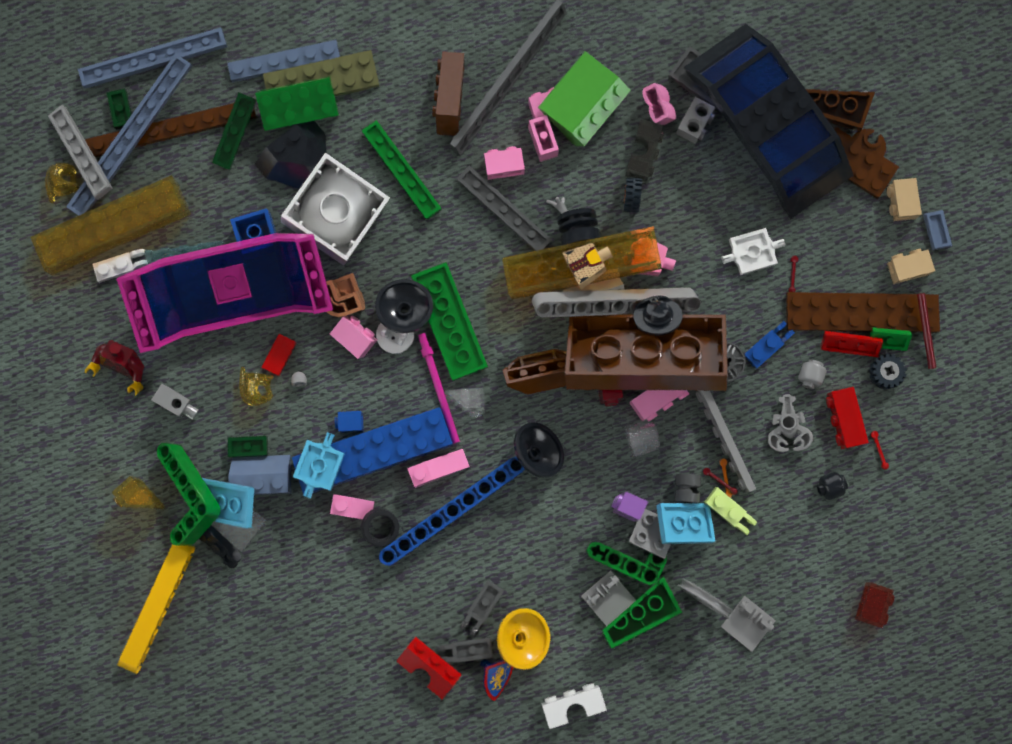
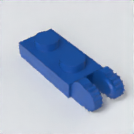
(767, 346)

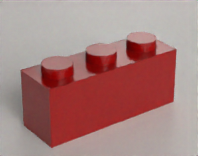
(846, 418)

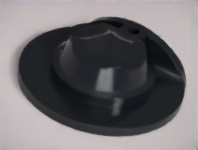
(657, 315)

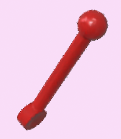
(874, 435)

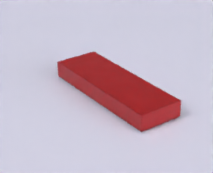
(851, 344)

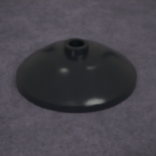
(404, 295)
(538, 450)

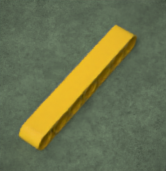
(155, 608)

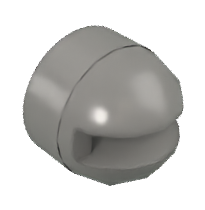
(298, 379)

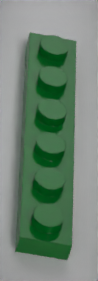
(401, 170)

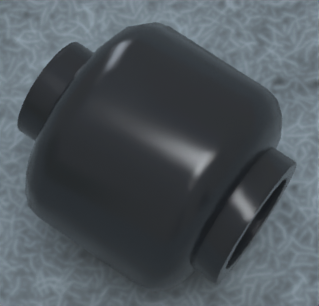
(832, 486)

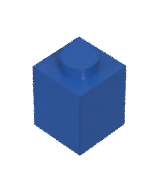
(349, 422)

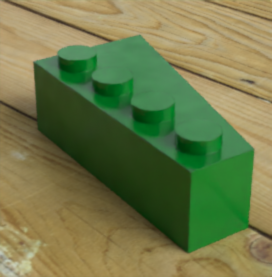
(644, 614)

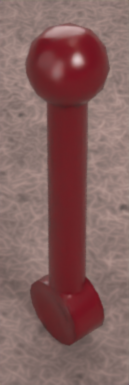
(794, 259)
(706, 471)

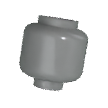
(812, 374)

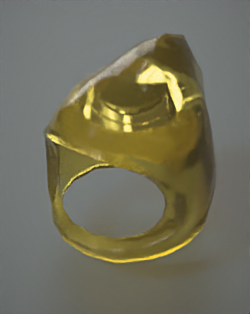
(55, 184)
(249, 387)

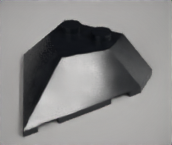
(293, 154)

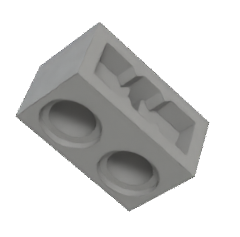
(692, 119)

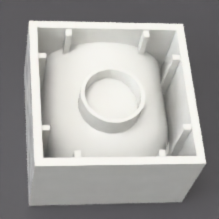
(334, 208)

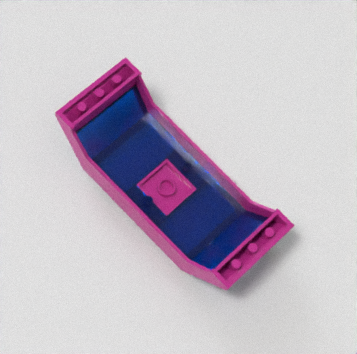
(224, 287)

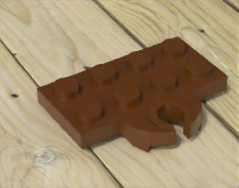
(867, 161)

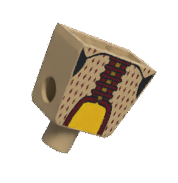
(587, 263)

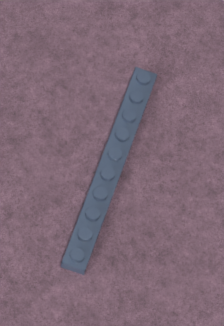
(134, 129)

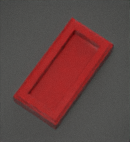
(279, 355)

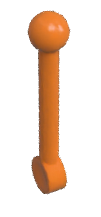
(723, 462)

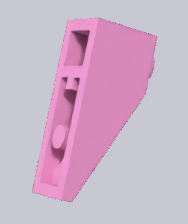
(438, 468)

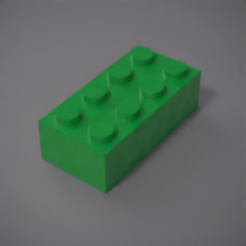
(297, 103)

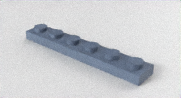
(272, 62)

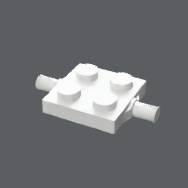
(753, 251)

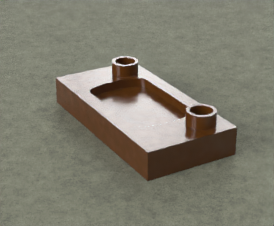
(616, 355)

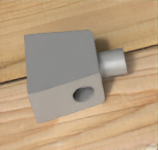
(167, 397)

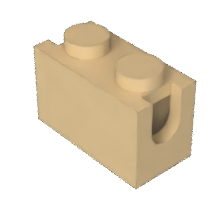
(904, 199)
(910, 266)

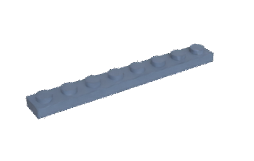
(151, 58)

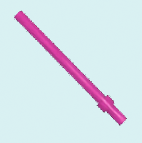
(427, 353)

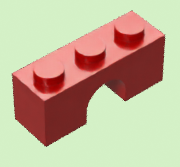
(421, 656)

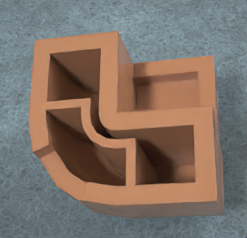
(345, 296)

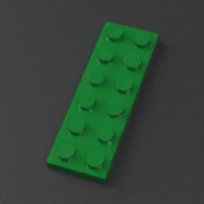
(451, 323)

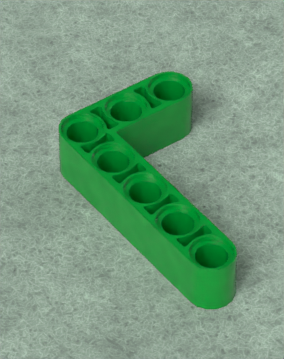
(202, 503)

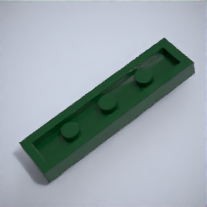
(234, 131)

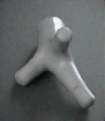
(560, 205)

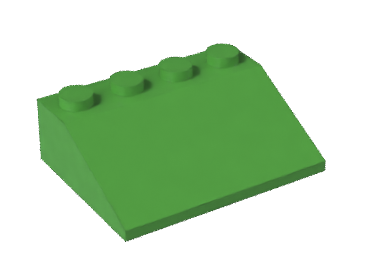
(584, 99)

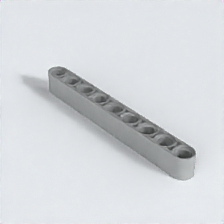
(625, 299)

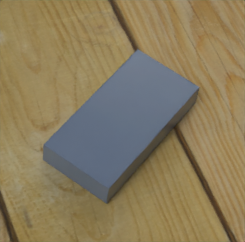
(937, 230)

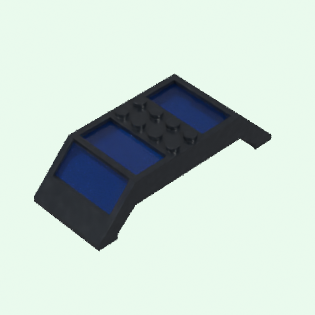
(773, 117)

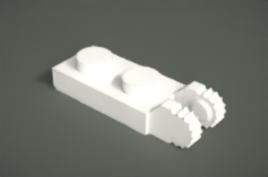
(118, 265)

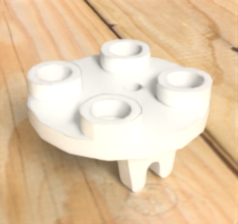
(398, 345)

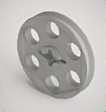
(705, 598)

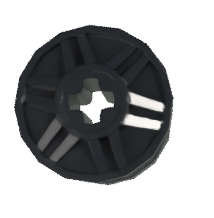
(578, 225)

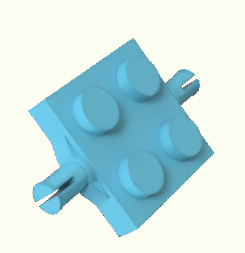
(318, 465)

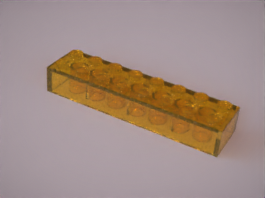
(110, 225)
(548, 271)

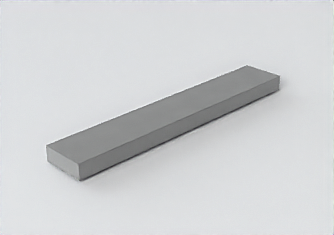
(80, 152)

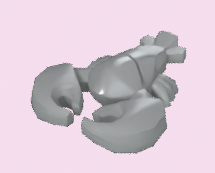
(789, 427)

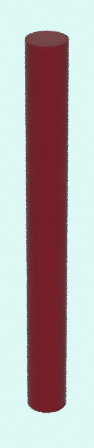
(926, 330)

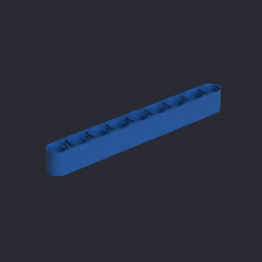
(426, 524)

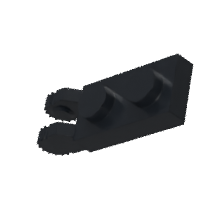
(221, 547)

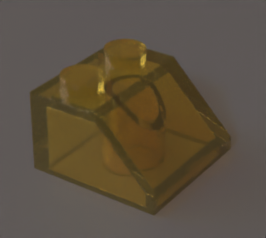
(136, 494)

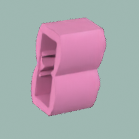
(659, 107)

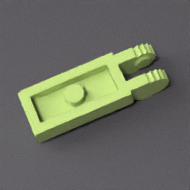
(729, 509)

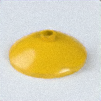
(532, 638)

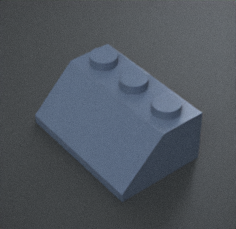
(264, 473)

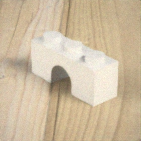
(556, 708)

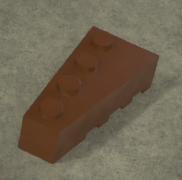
(449, 93)
(843, 107)

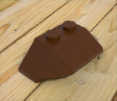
(537, 372)

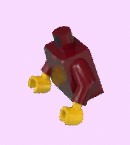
(121, 360)

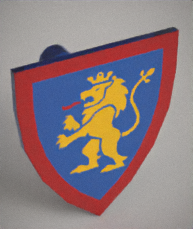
(495, 677)

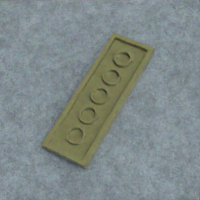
(347, 73)

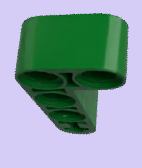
(623, 560)

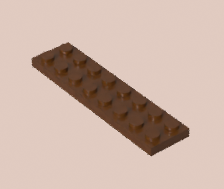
(858, 312)

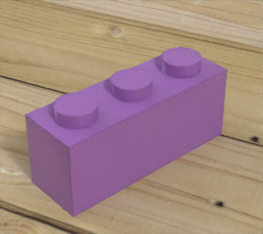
(629, 506)

